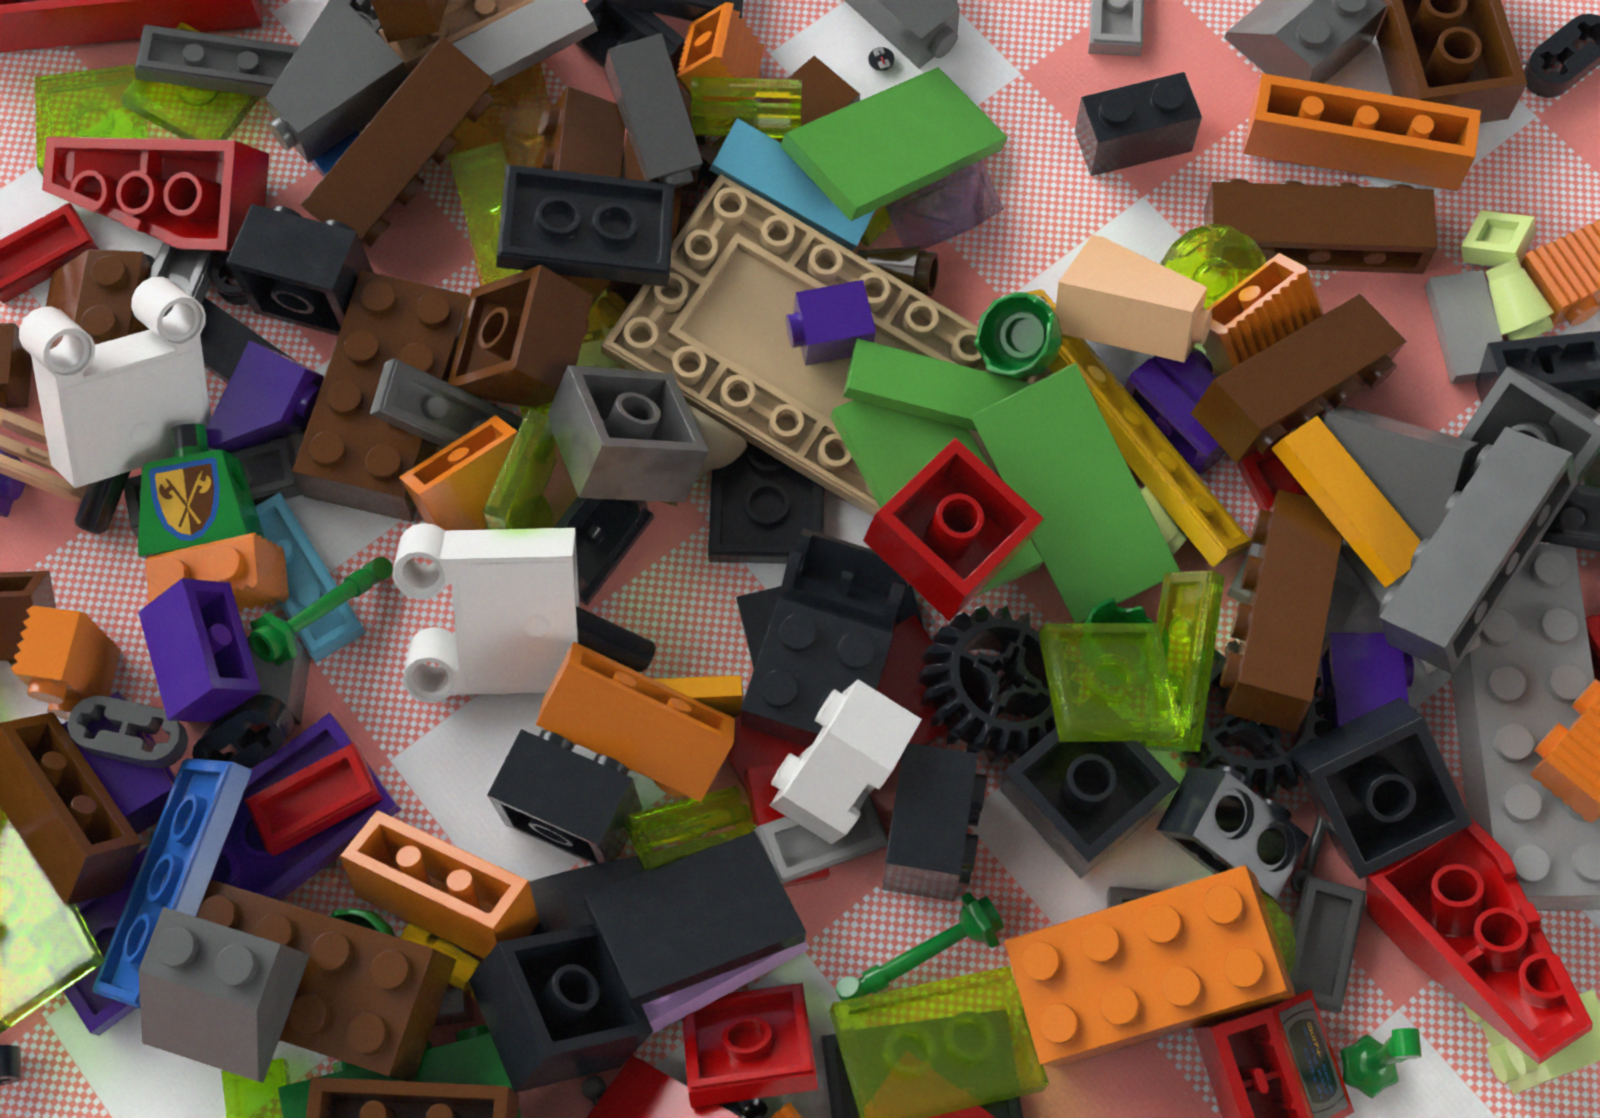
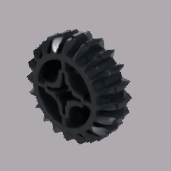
(967, 685)
(1259, 739)

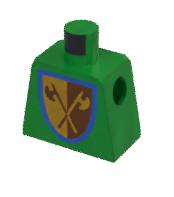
(193, 496)

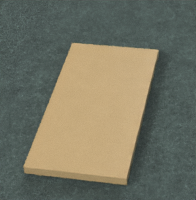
(729, 340)

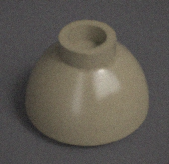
(722, 443)

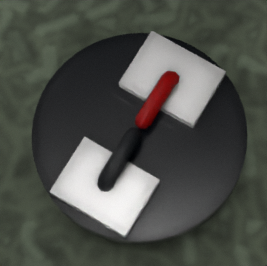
(881, 58)

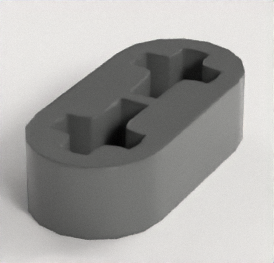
(125, 745)

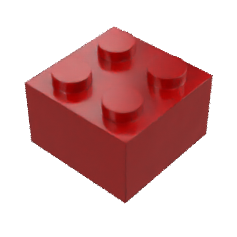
(952, 529)

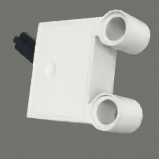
(117, 400)
(511, 611)

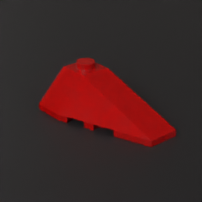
(167, 188)
(1479, 937)

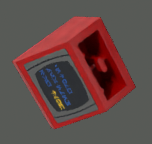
(1274, 1063)

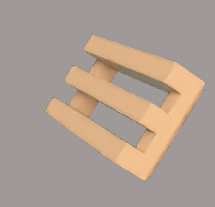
(25, 472)

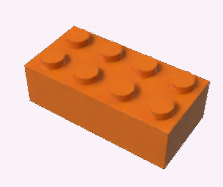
(1149, 968)

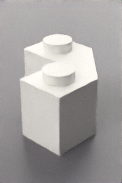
(848, 759)

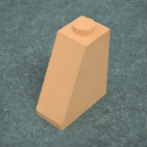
(1131, 302)

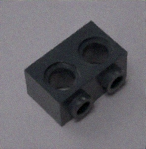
(1561, 361)
(1230, 826)

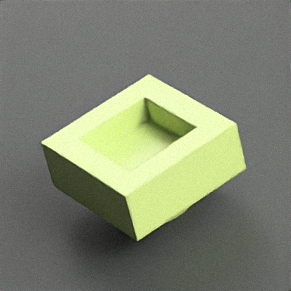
(1498, 238)

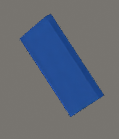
(174, 866)

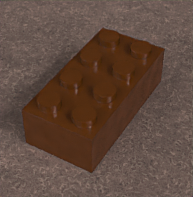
(1452, 54)
(346, 451)
(361, 991)

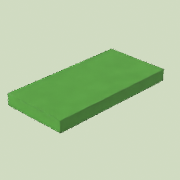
(893, 143)
(896, 446)
(1071, 471)

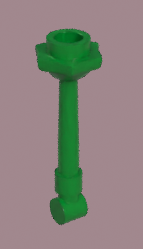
(275, 638)
(977, 921)
(1372, 1065)

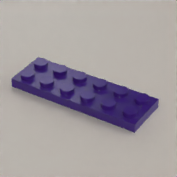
(241, 861)

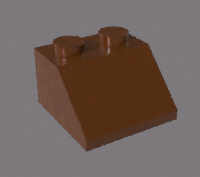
(99, 292)
(520, 337)

